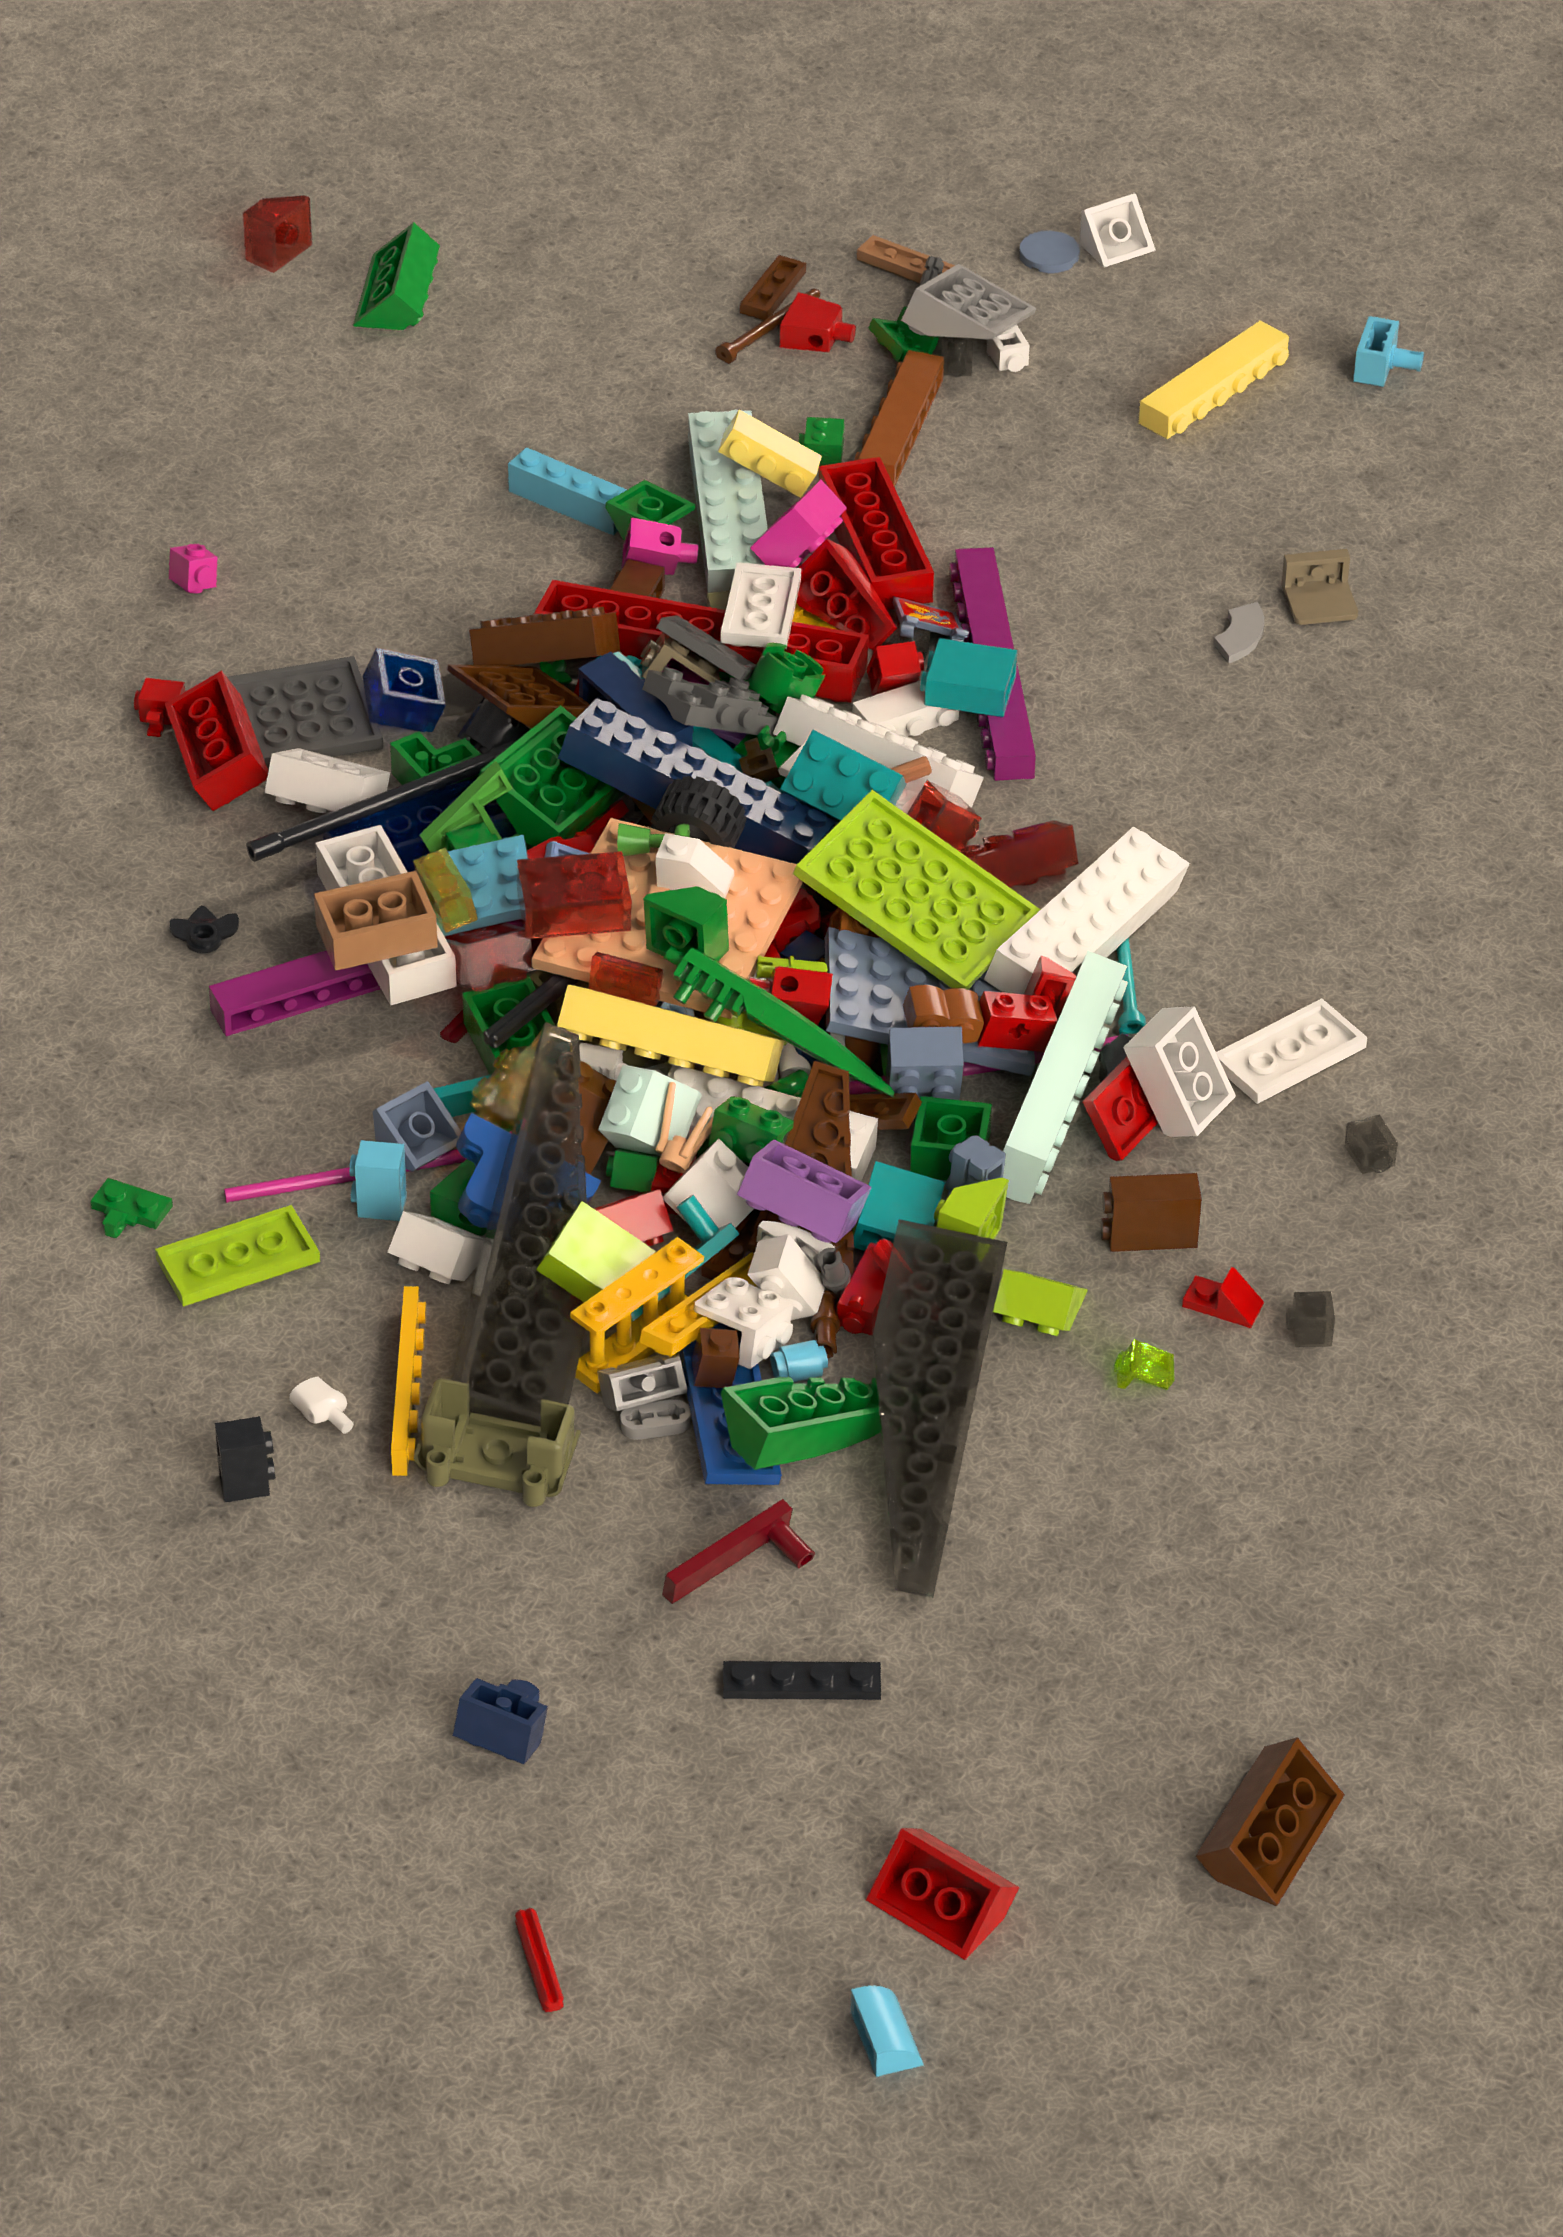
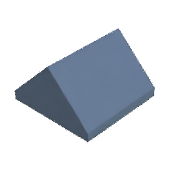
(419, 1123)

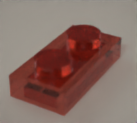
(625, 978)

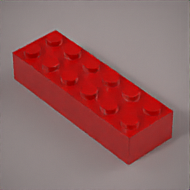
(879, 531)

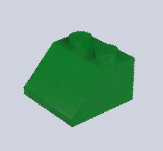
(686, 920)

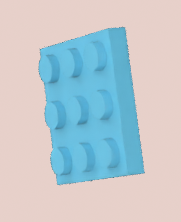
(492, 880)

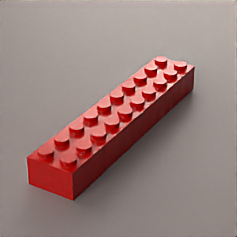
(837, 651)

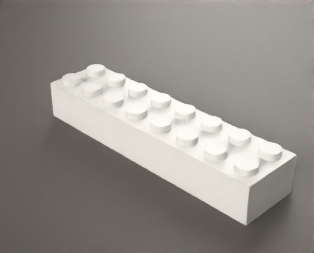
(1092, 911)

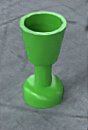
(639, 840)

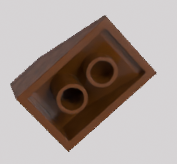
(596, 1093)

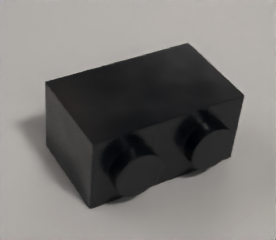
(244, 1459)

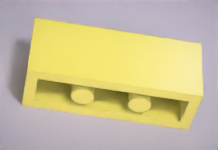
(769, 453)

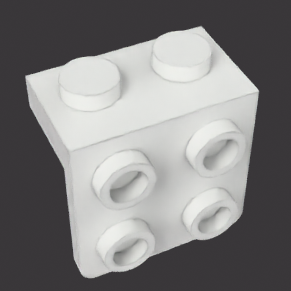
(757, 1313)

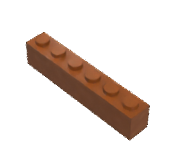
(903, 411)

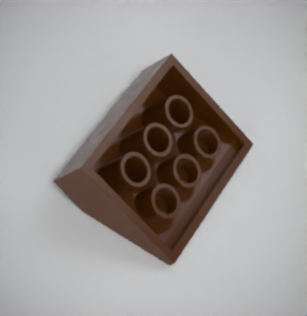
(519, 690)

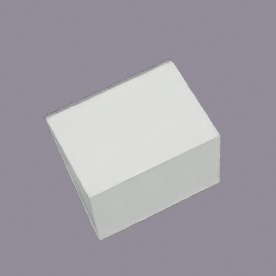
(1115, 231)

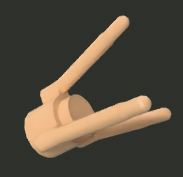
(679, 1151)

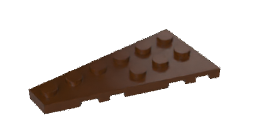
(823, 1134)

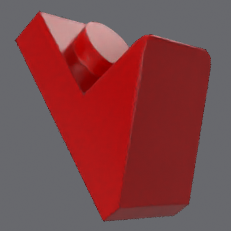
(1229, 1301)

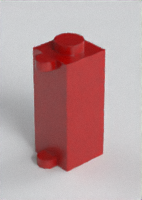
(862, 1296)

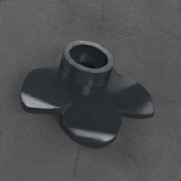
(203, 930)

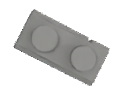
(642, 1382)

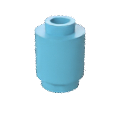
(799, 1361)

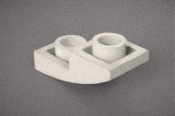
(804, 1239)

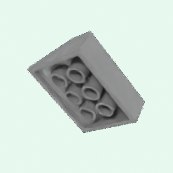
(964, 307)

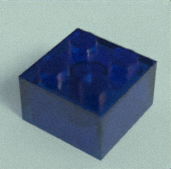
(403, 691)

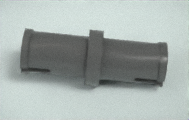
(834, 1272)

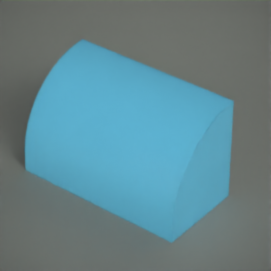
(883, 2030)

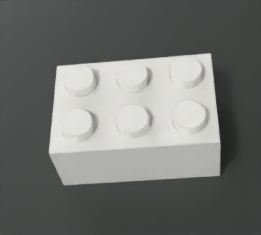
(321, 780)
(1179, 1071)

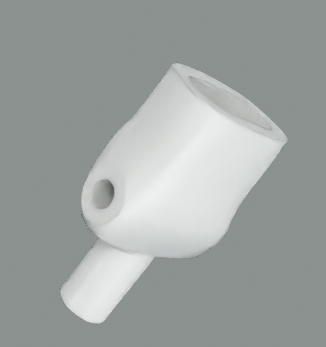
(321, 1403)

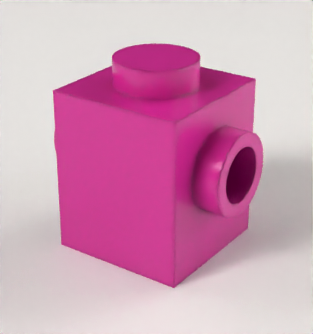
(193, 567)

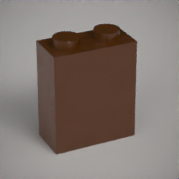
(1152, 1212)

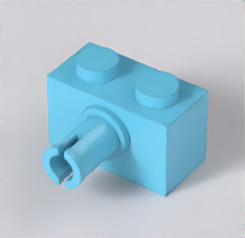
(1379, 352)

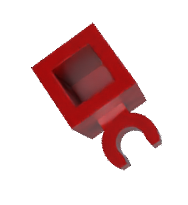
(152, 701)

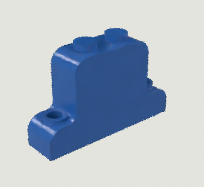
(487, 1148)

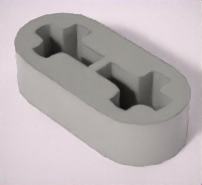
(655, 1419)

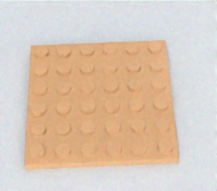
(755, 909)

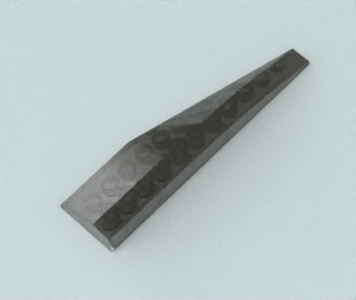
(518, 1322)
(927, 1377)

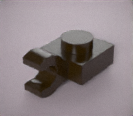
(759, 763)

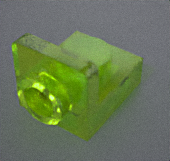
(1145, 1364)

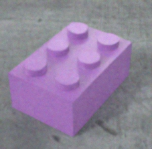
(803, 1192)

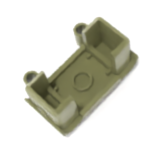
(495, 1449)

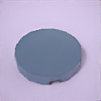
(1049, 251)

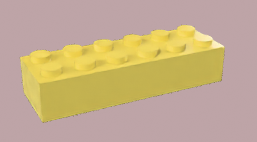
(670, 1033)

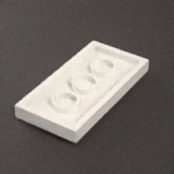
(760, 605)
(1290, 1050)

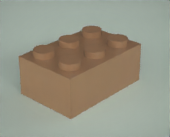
(375, 920)

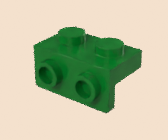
(899, 338)
(747, 1127)

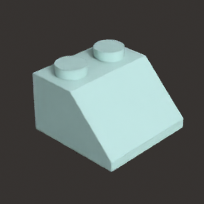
(637, 1110)

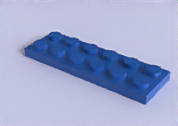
(717, 1457)

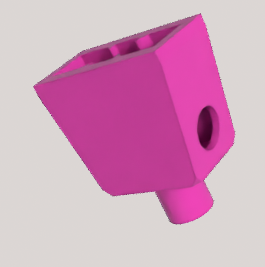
(657, 545)

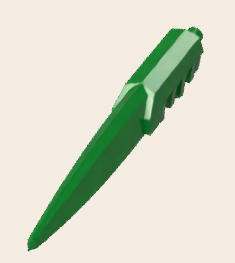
(738, 994)

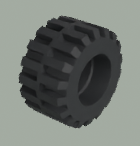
(705, 806)

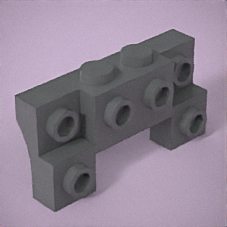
(713, 706)

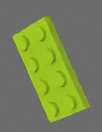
(237, 1255)

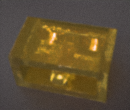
(446, 890)

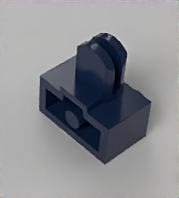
(502, 1718)

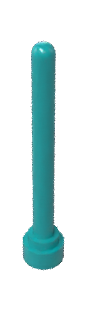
(1131, 1019)

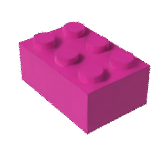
(800, 528)

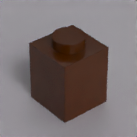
(715, 1358)

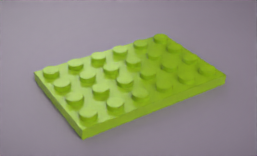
(915, 891)

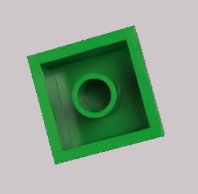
(941, 1126)

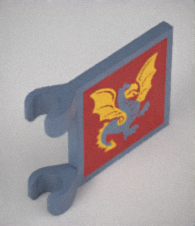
(929, 618)

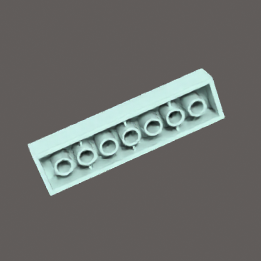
(726, 501)
(1062, 1076)

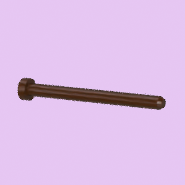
(728, 351)

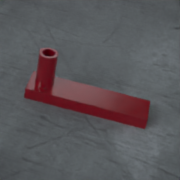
(768, 1525)

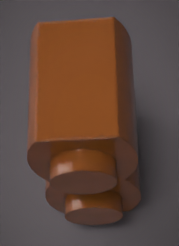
(944, 1008)

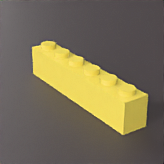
(1213, 380)

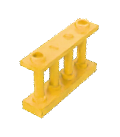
(622, 1297)

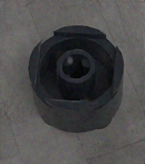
(491, 727)

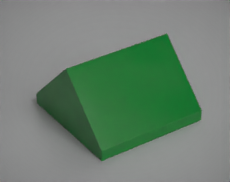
(647, 503)

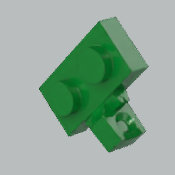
(129, 1206)

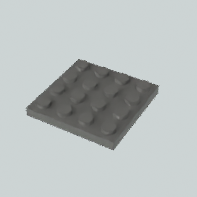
(309, 708)

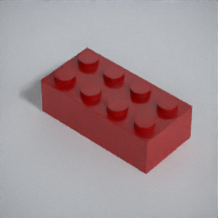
(217, 741)

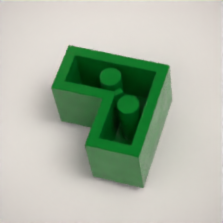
(416, 757)

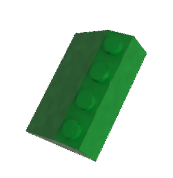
(548, 793)

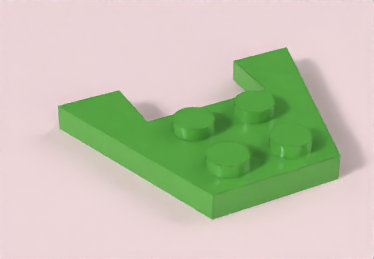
(469, 808)

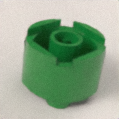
(785, 675)

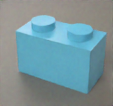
(379, 1180)

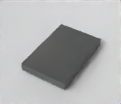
(707, 647)

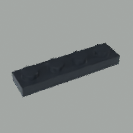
(801, 1680)

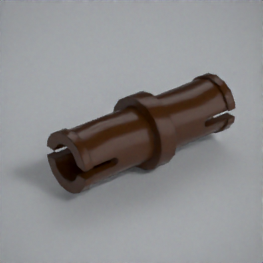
(826, 1323)

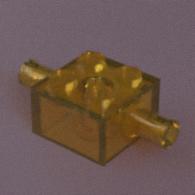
(501, 1094)

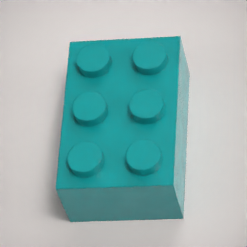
(837, 778)

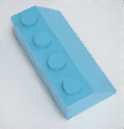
(563, 488)

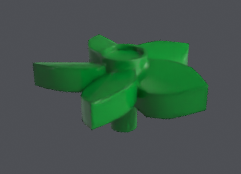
(556, 671)

